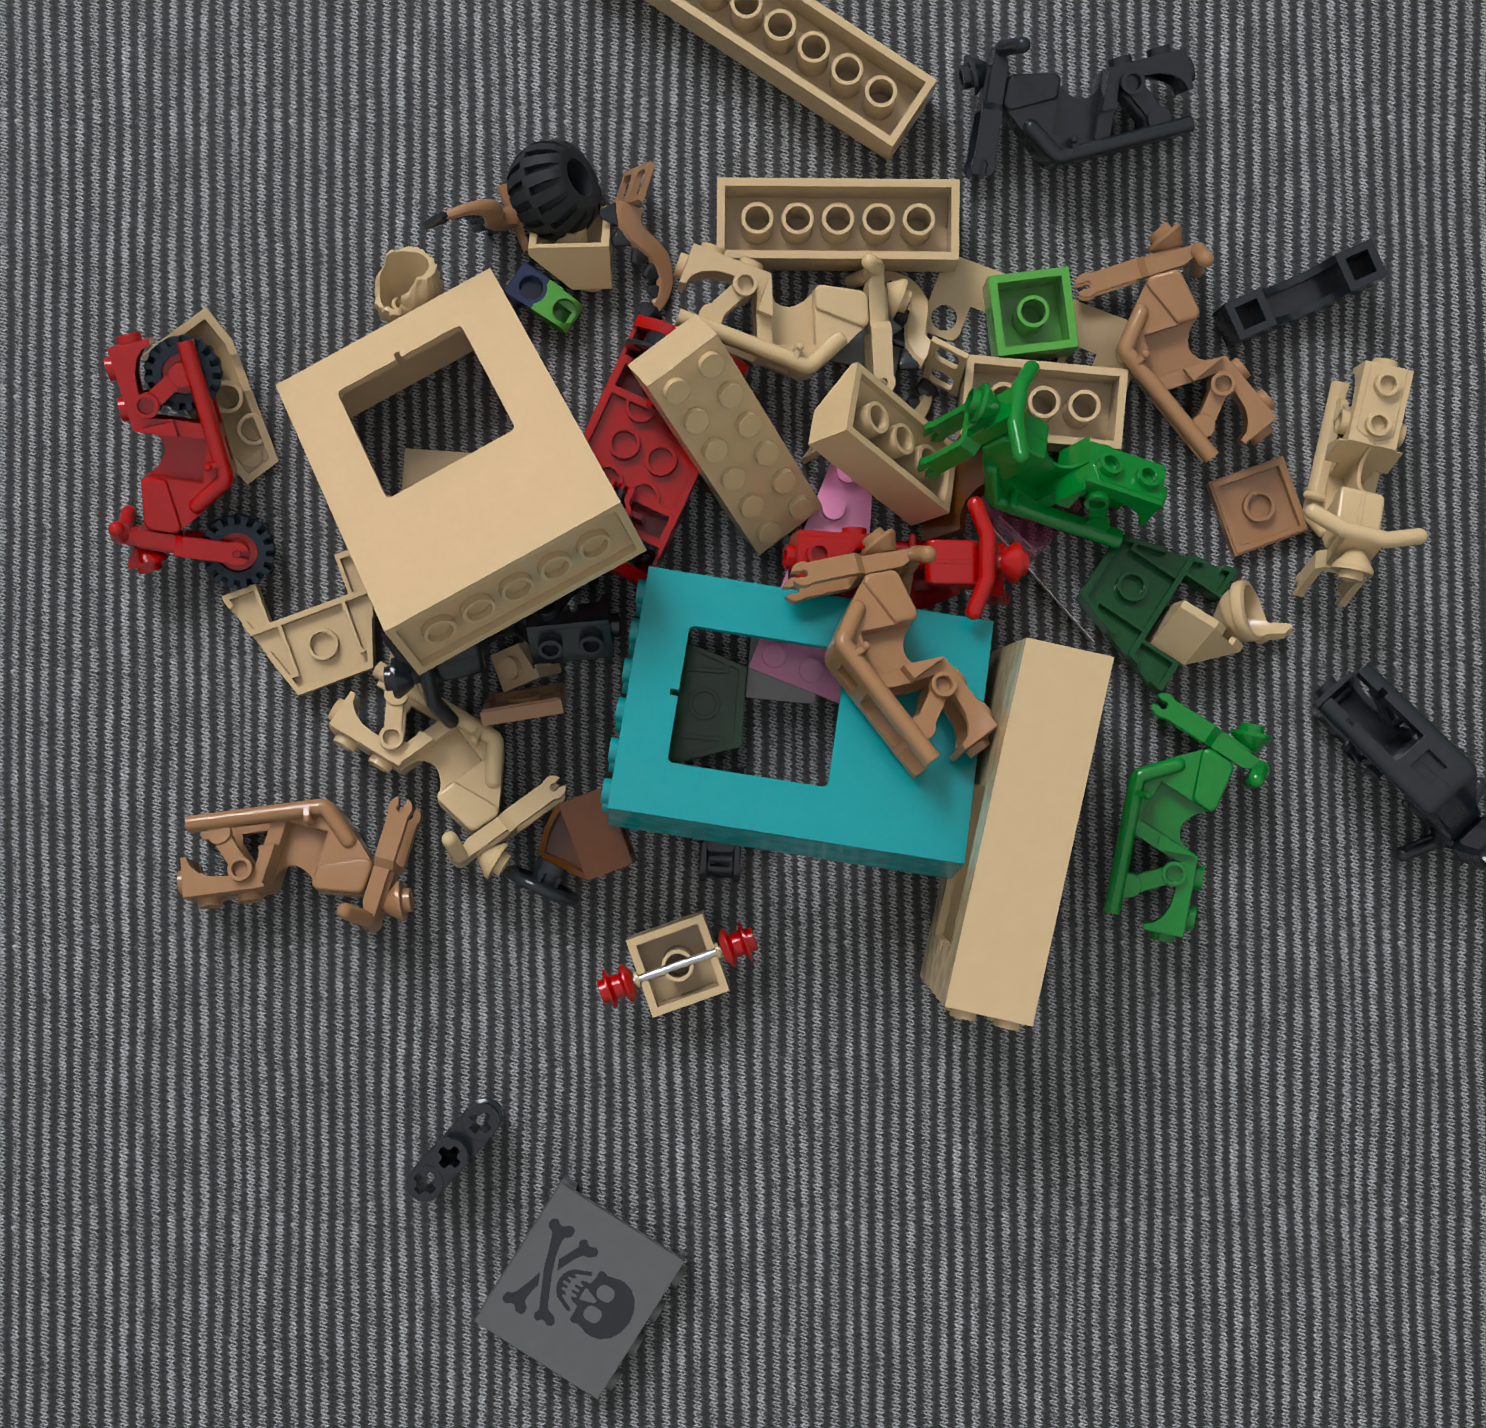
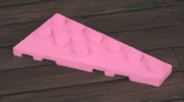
(803, 666)

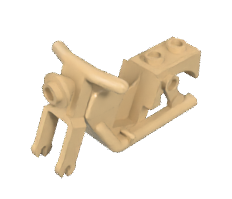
(802, 336)
(1345, 475)
(468, 767)

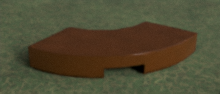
(967, 484)

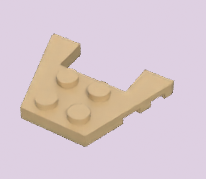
(319, 642)

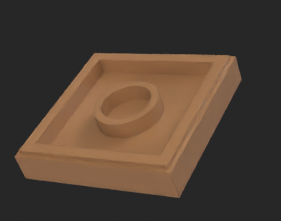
(1257, 506)
(524, 704)

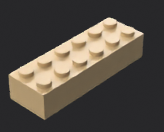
(838, 221)
(726, 433)

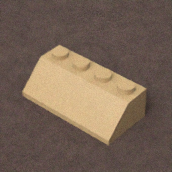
(879, 444)

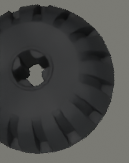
(553, 189)

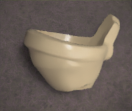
(1244, 617)

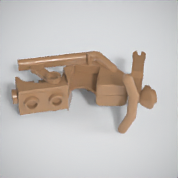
(1157, 344)
(870, 655)
(311, 837)

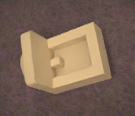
(516, 671)

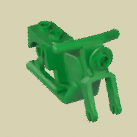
(1027, 481)
(1167, 795)

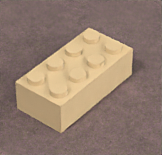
(1068, 397)

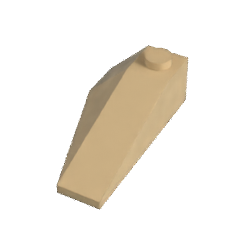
(237, 404)

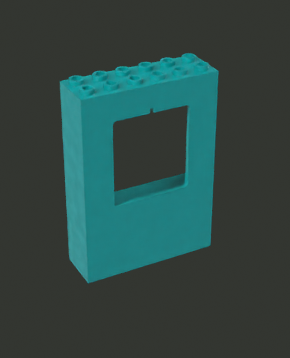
(871, 803)

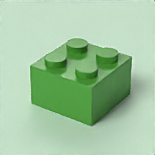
(1031, 314)

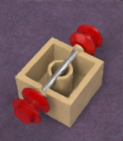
(677, 964)

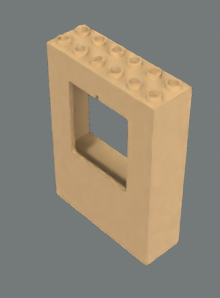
(485, 532)
(1028, 792)

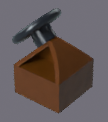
(575, 842)

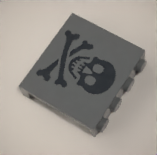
(581, 1290)

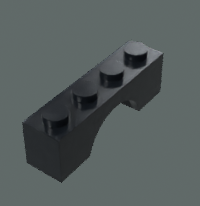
(1300, 295)

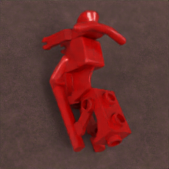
(957, 563)

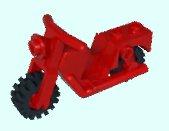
(194, 467)

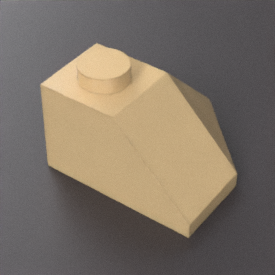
(579, 258)
(1191, 635)

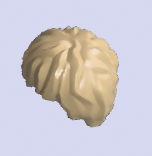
(406, 282)

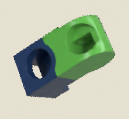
(543, 298)

